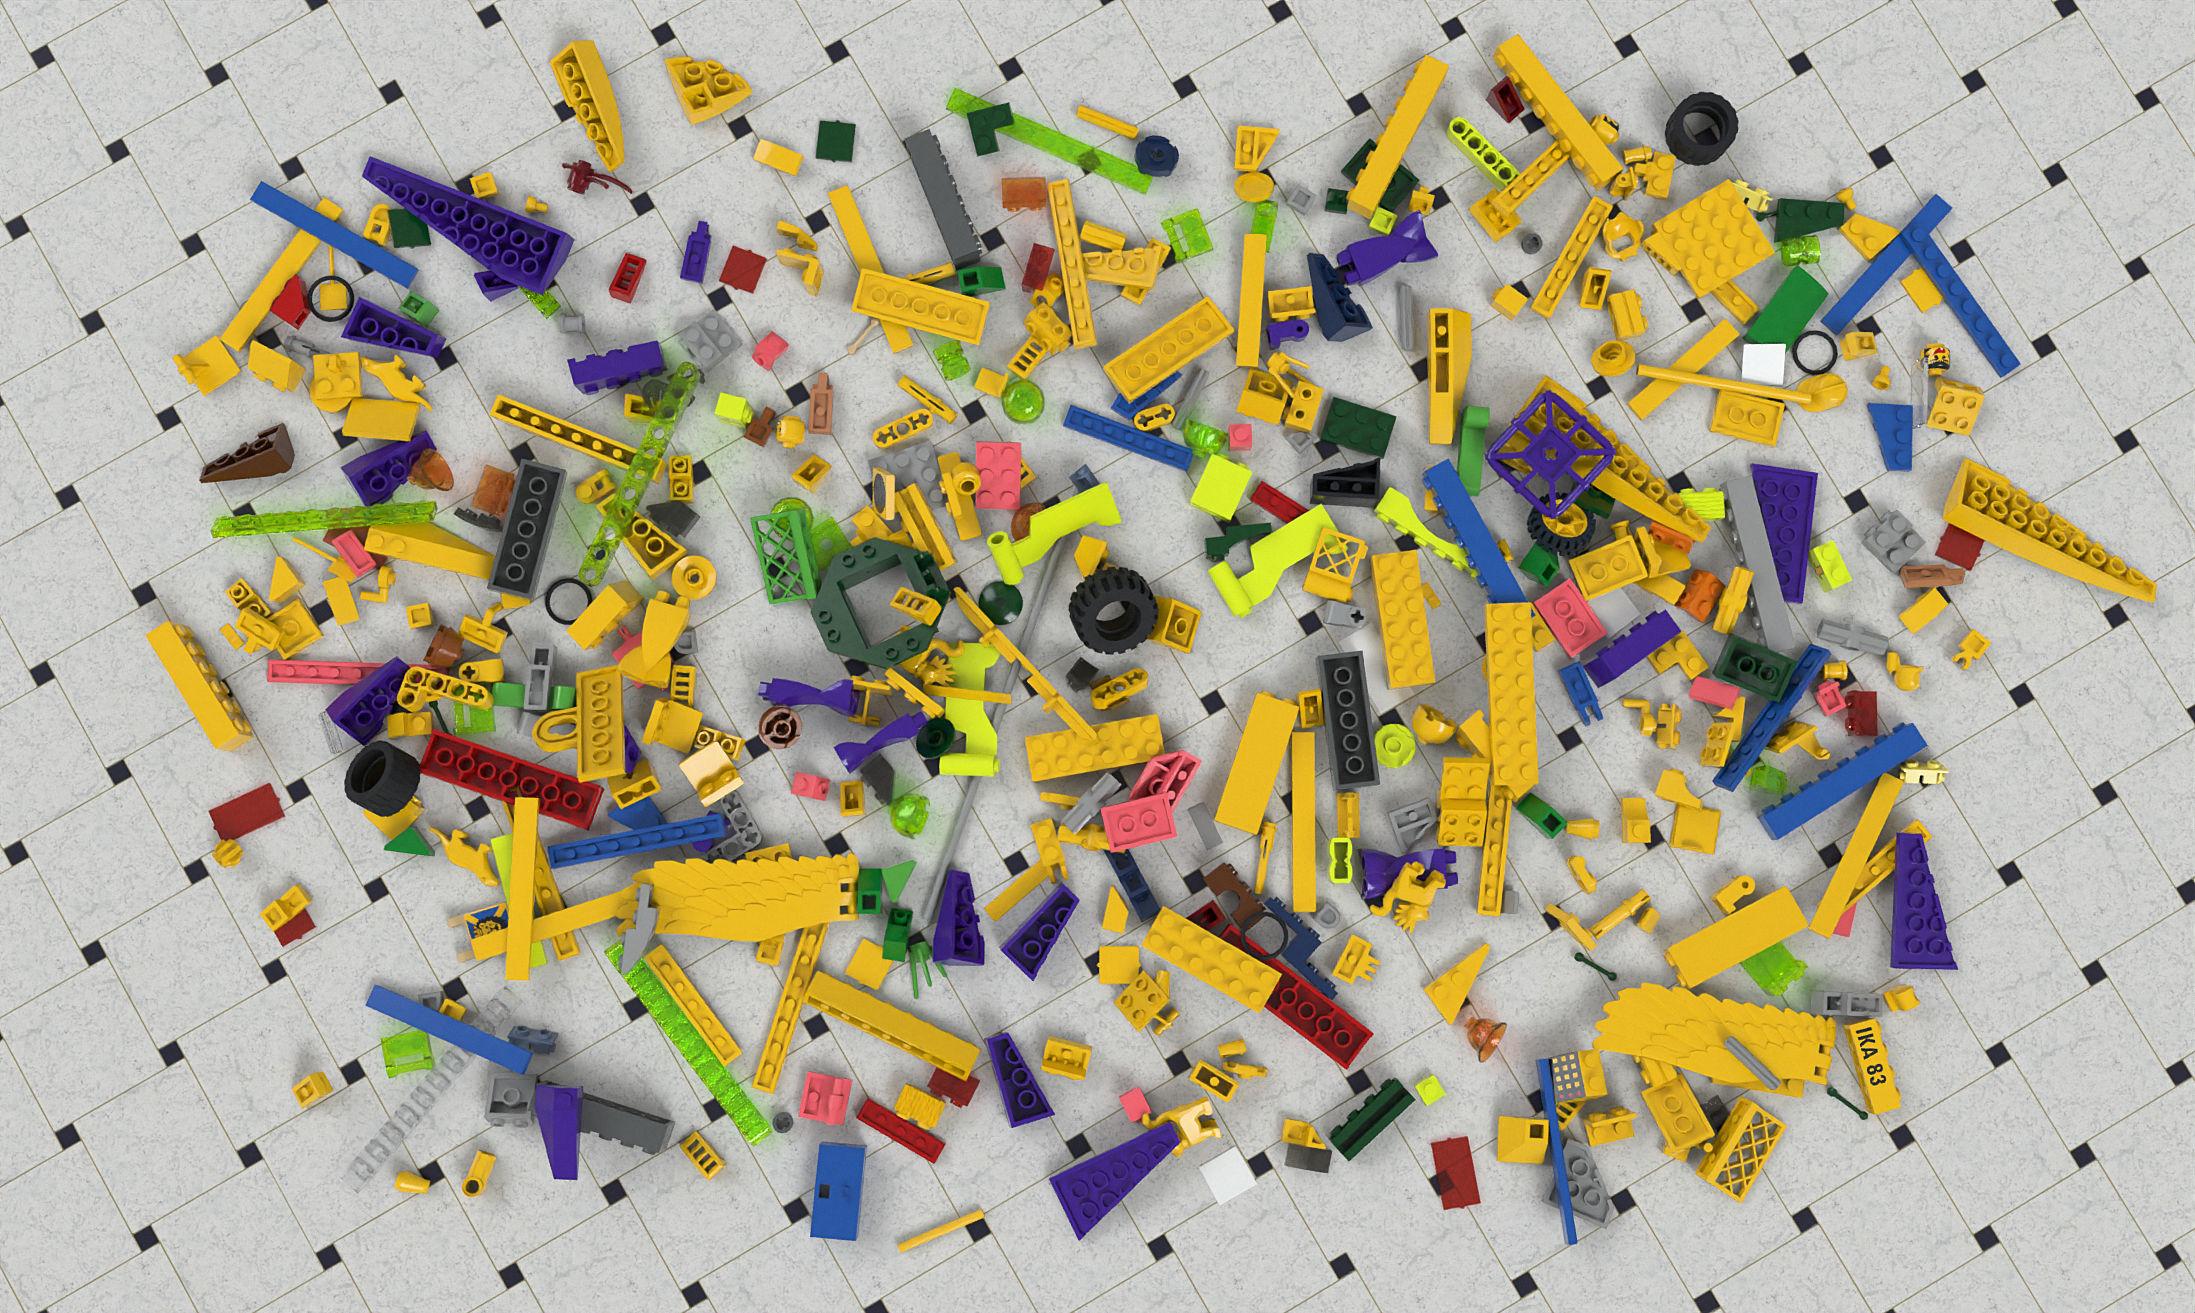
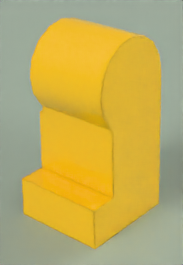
(1732, 892)
(1901, 998)

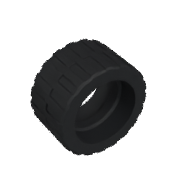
(1716, 108)
(382, 778)

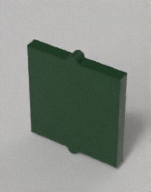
(835, 141)
(407, 229)

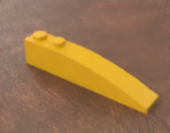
(590, 94)
(429, 546)

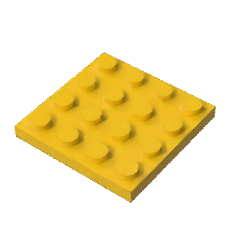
(1714, 238)

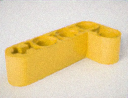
(448, 690)

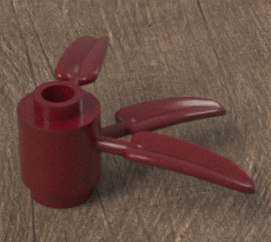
(581, 177)

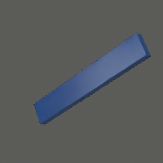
(1128, 438)

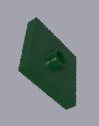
(1595, 501)

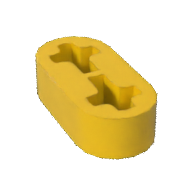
(1156, 422)

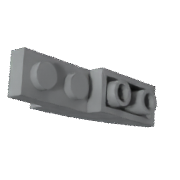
(638, 939)

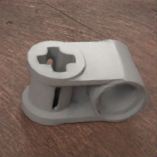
(1340, 614)

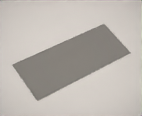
(1205, 826)

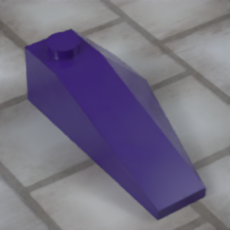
(385, 469)
(366, 704)
(957, 932)

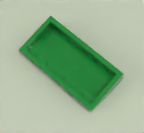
(1787, 310)

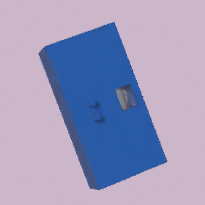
(838, 1191)

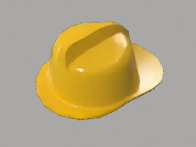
(1826, 392)

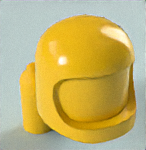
(1906, 676)

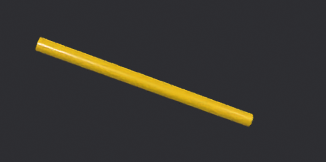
(1724, 384)

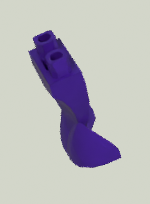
(1379, 254)
(839, 696)
(899, 731)
(1382, 868)

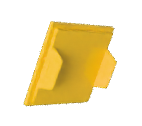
(1695, 829)

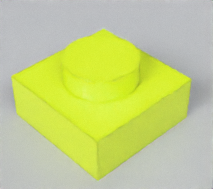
(1382, 221)
(1429, 1090)

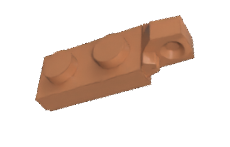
(821, 406)
(1930, 576)

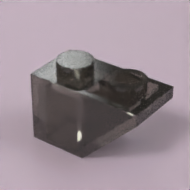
(675, 515)
(1080, 675)
(881, 777)

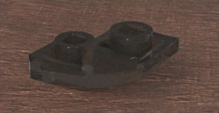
(483, 522)

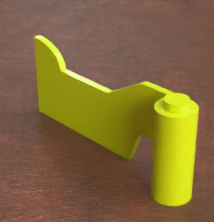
(1048, 526)
(1271, 558)
(969, 715)

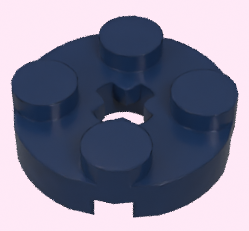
(1151, 165)

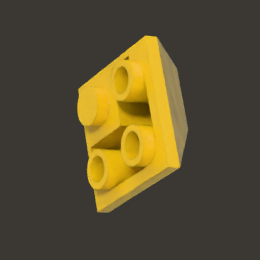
(1090, 555)
(1522, 1139)

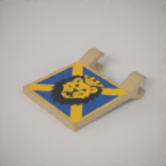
(481, 923)

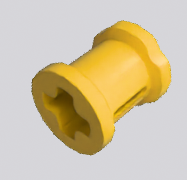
(1621, 529)
(1833, 670)

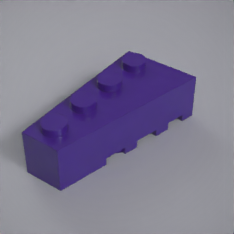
(386, 329)
(617, 367)
(1631, 648)
(1039, 931)
(1018, 1090)

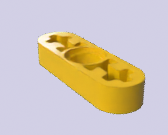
(920, 428)
(1106, 696)

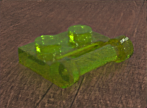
(1194, 233)
(481, 720)
(406, 1045)

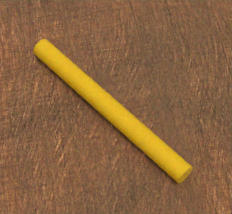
(941, 1230)

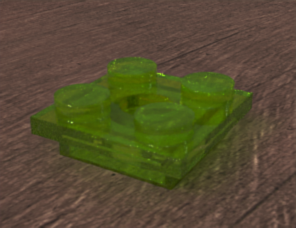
(828, 530)

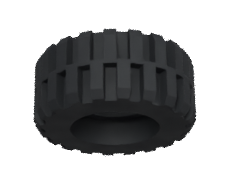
(1123, 631)

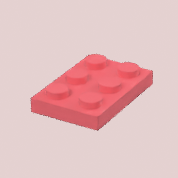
(1000, 475)
(1569, 618)
(1138, 822)

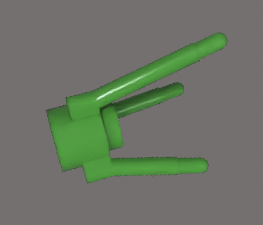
(920, 953)

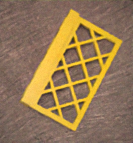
(1729, 1141)

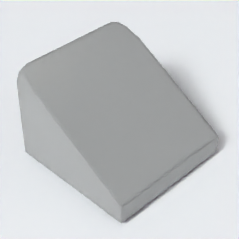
(1510, 902)

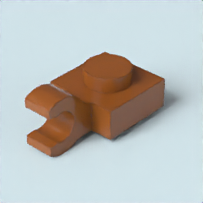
(760, 430)

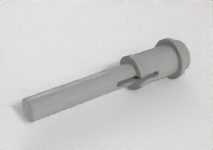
(308, 349)

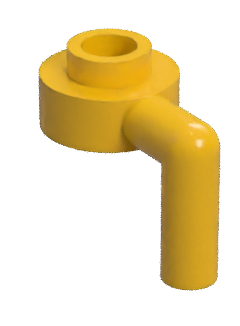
(385, 580)
(1647, 722)

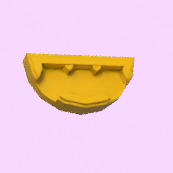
(1245, 1071)

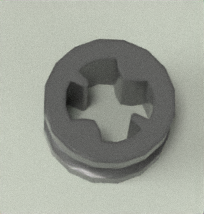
(1529, 237)
(779, 1116)

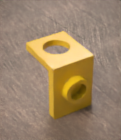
(1052, 290)
(992, 382)

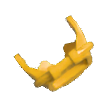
(1619, 227)

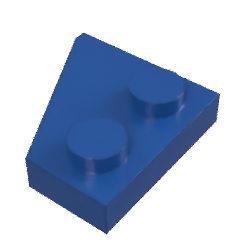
(639, 815)

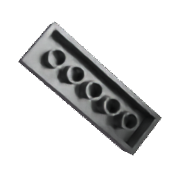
(942, 198)
(527, 530)
(1347, 720)
(621, 1123)

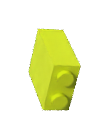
(1221, 487)

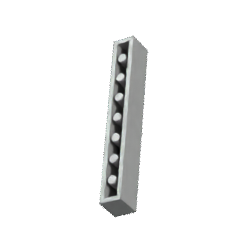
(1755, 554)

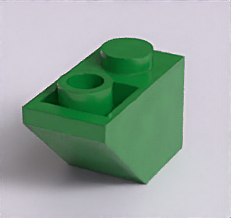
(981, 280)
(1540, 565)
(1541, 816)
(870, 891)
(897, 935)

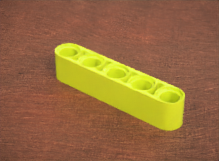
(1477, 155)

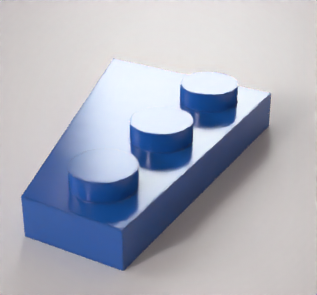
(1129, 410)
(1895, 434)

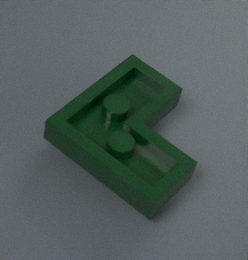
(983, 124)

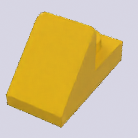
(1858, 345)
(1734, 715)
(409, 724)
(312, 1089)

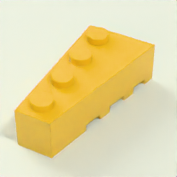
(647, 543)
(1475, 737)

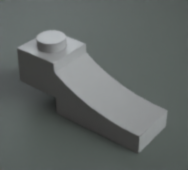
(539, 676)
(1846, 1003)

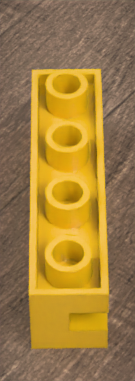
(923, 526)

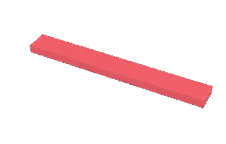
(330, 672)

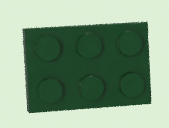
(1399, 187)
(1358, 428)

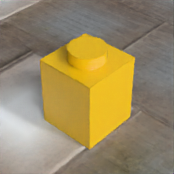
(1508, 301)

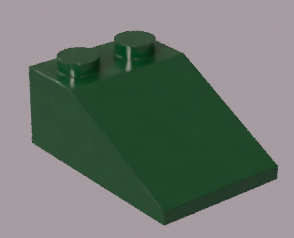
(1754, 667)

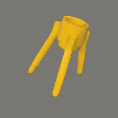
(1279, 364)

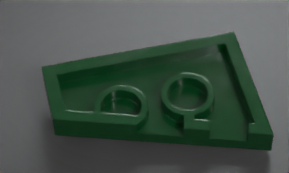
(1805, 217)

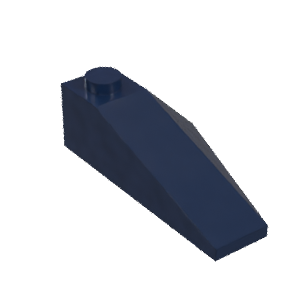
(1335, 309)

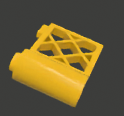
(1328, 584)

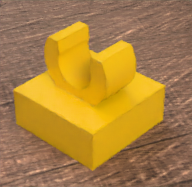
(1421, 201)

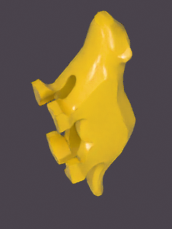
(395, 380)
(468, 856)

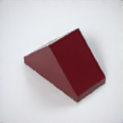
(1505, 100)
(1207, 916)

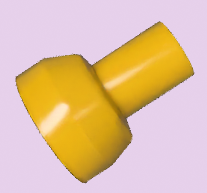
(1846, 197)
(533, 205)
(1882, 380)

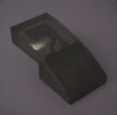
(1715, 1113)
(1308, 1158)

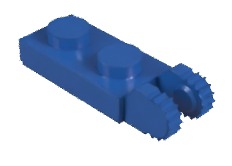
(1580, 691)

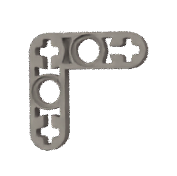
(740, 837)

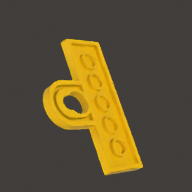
(598, 725)

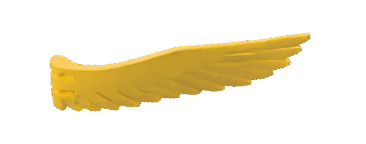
(747, 897)
(1692, 1031)

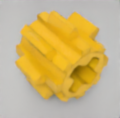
(227, 853)

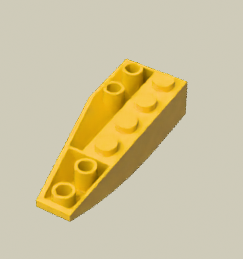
(1448, 367)

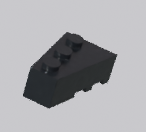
(1347, 486)

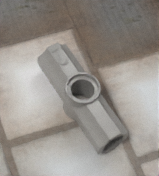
(1852, 637)
(1091, 803)

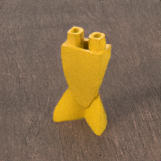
(661, 630)

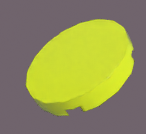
(1394, 745)

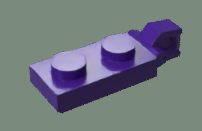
(696, 254)

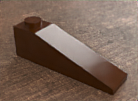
(261, 458)

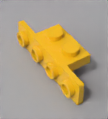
(958, 504)

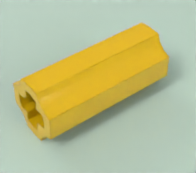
(1103, 236)

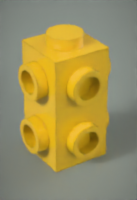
(1048, 329)

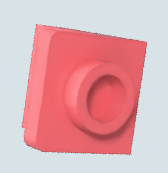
(769, 350)
(1829, 698)
(810, 786)

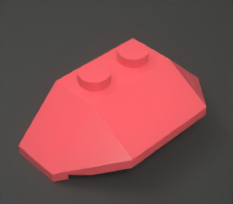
(1167, 774)

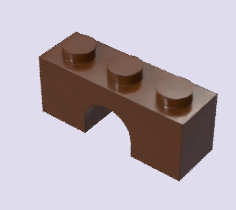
(1224, 879)

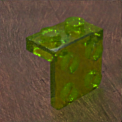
(1774, 969)

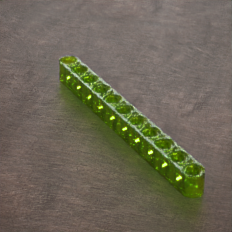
(639, 485)
(693, 1048)

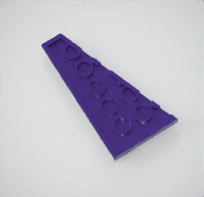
(1787, 513)
(1917, 919)
(1104, 1180)

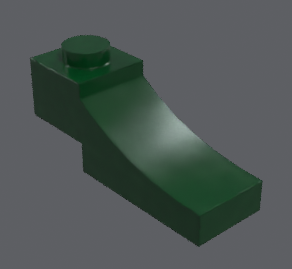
(1218, 547)

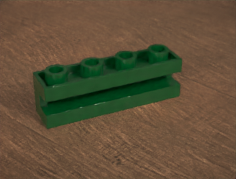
(1371, 1118)

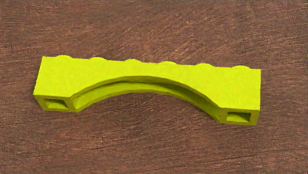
(1398, 511)

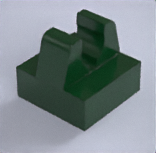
(1336, 201)

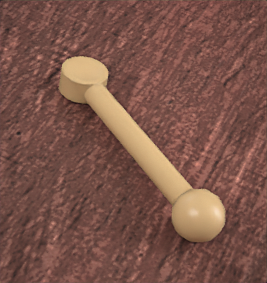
(852, 348)

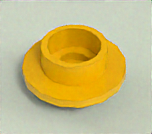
(1613, 358)

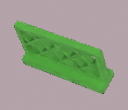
(803, 548)

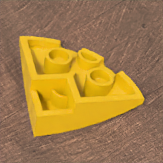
(705, 87)

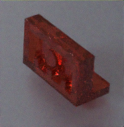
(1037, 268)
(1861, 713)
(953, 1087)

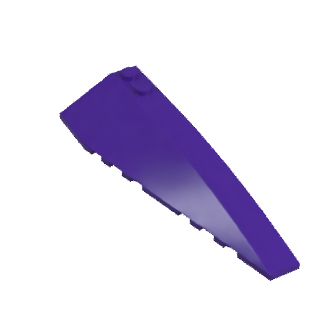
(495, 237)

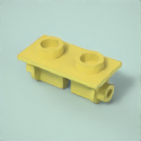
(1756, 197)
(1932, 771)

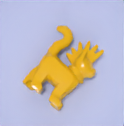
(935, 670)
(1413, 890)
(1186, 1118)

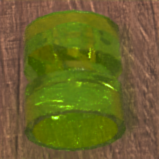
(1797, 251)
(951, 358)

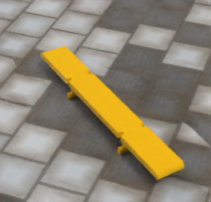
(1037, 681)

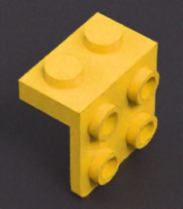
(398, 822)

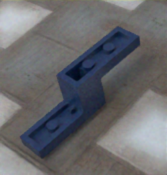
(1301, 947)

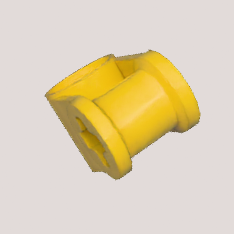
(486, 671)

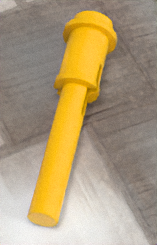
(1267, 836)

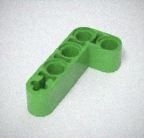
(1471, 446)
(513, 696)

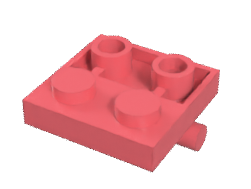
(825, 1098)

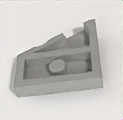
(1411, 822)

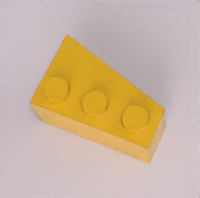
(604, 614)

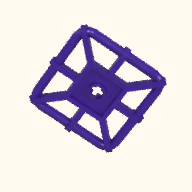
(1565, 454)

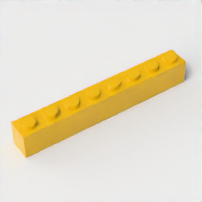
(1557, 112)
(1397, 137)
(569, 435)
(891, 1025)

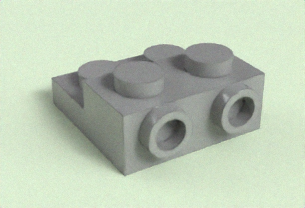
(709, 341)
(1893, 540)
(509, 1099)

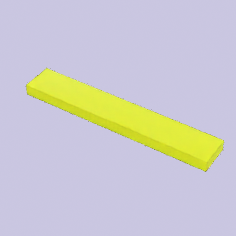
(502, 850)

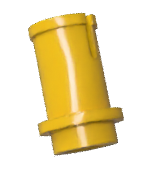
(1637, 154)
(1232, 1048)

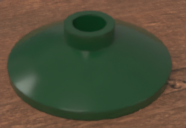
(1001, 614)
(935, 738)

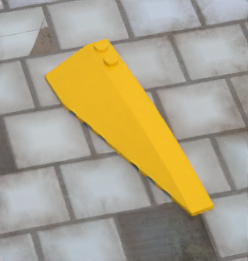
(1626, 476)
(2004, 516)

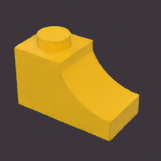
(1674, 789)
(1635, 821)

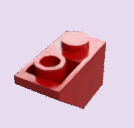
(292, 303)

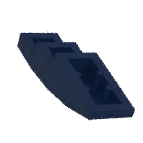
(1133, 884)

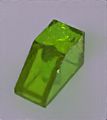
(1264, 220)
(1768, 780)

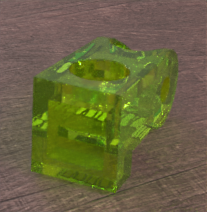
(544, 303)

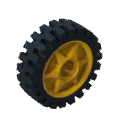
(1565, 534)

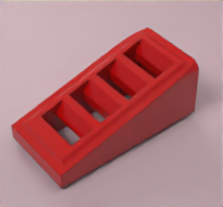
(624, 291)

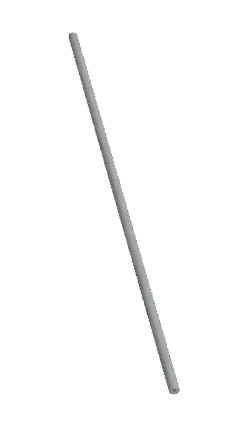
(1016, 665)

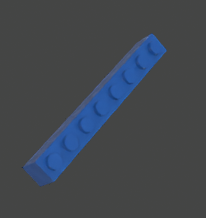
(1472, 535)
(1841, 781)

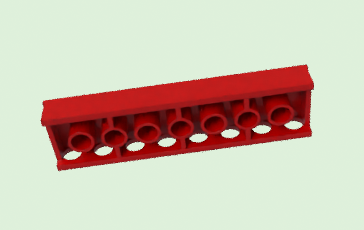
(496, 773)
(1308, 1009)

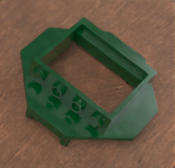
(838, 620)

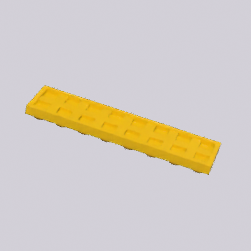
(1511, 693)

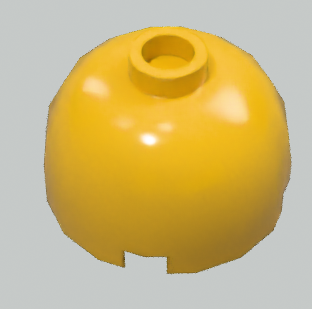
(1432, 726)

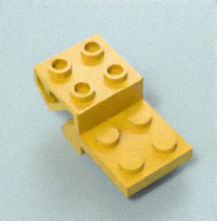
(1462, 801)

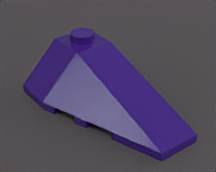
(560, 1124)

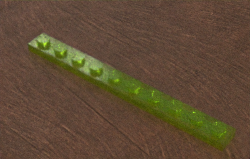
(1058, 145)
(324, 519)

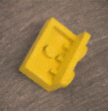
(1491, 219)
(1290, 303)
(1066, 1058)

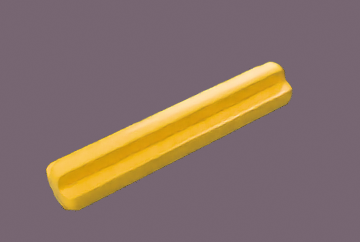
(1107, 122)

